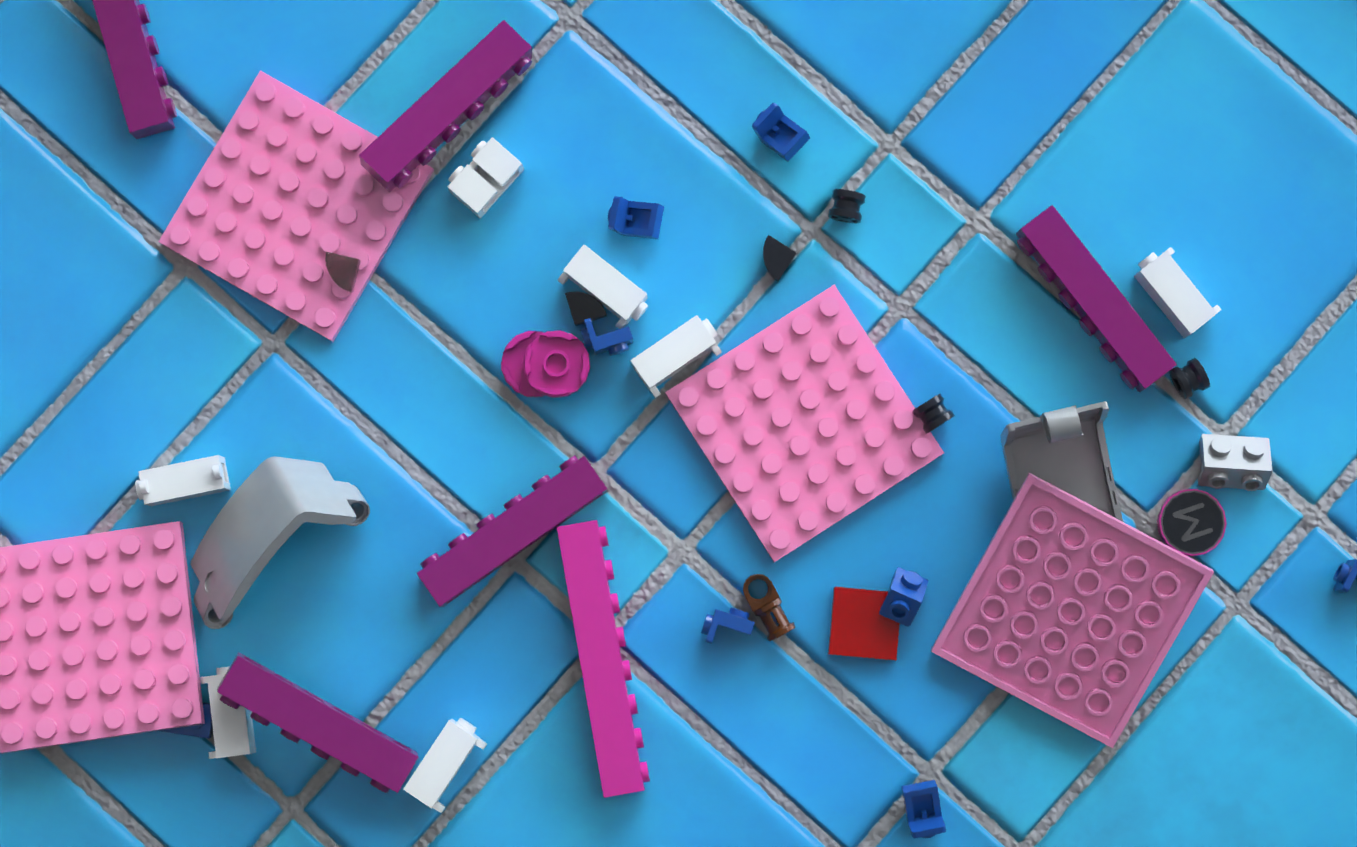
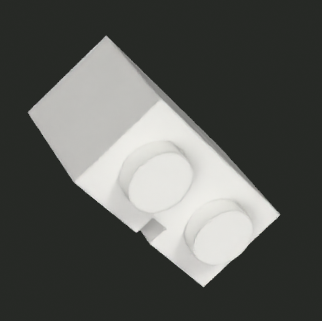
(485, 177)

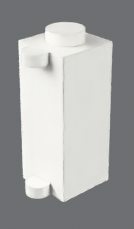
(606, 285)
(1174, 293)
(675, 352)
(183, 480)
(231, 727)
(443, 762)

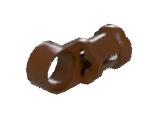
(764, 606)

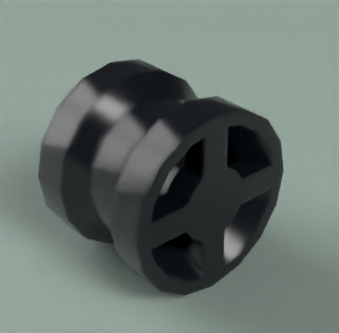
(846, 206)
(1189, 378)
(933, 413)

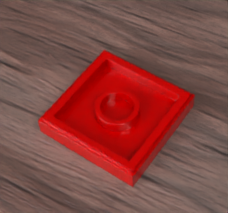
(858, 626)

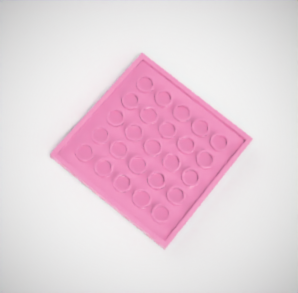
(282, 196)
(804, 423)
(1071, 610)
(96, 638)

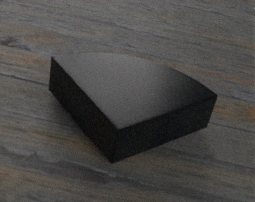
(776, 257)
(584, 307)

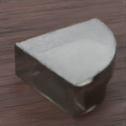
(342, 270)

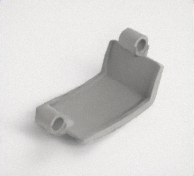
(1066, 451)
(259, 521)

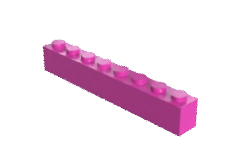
(601, 658)

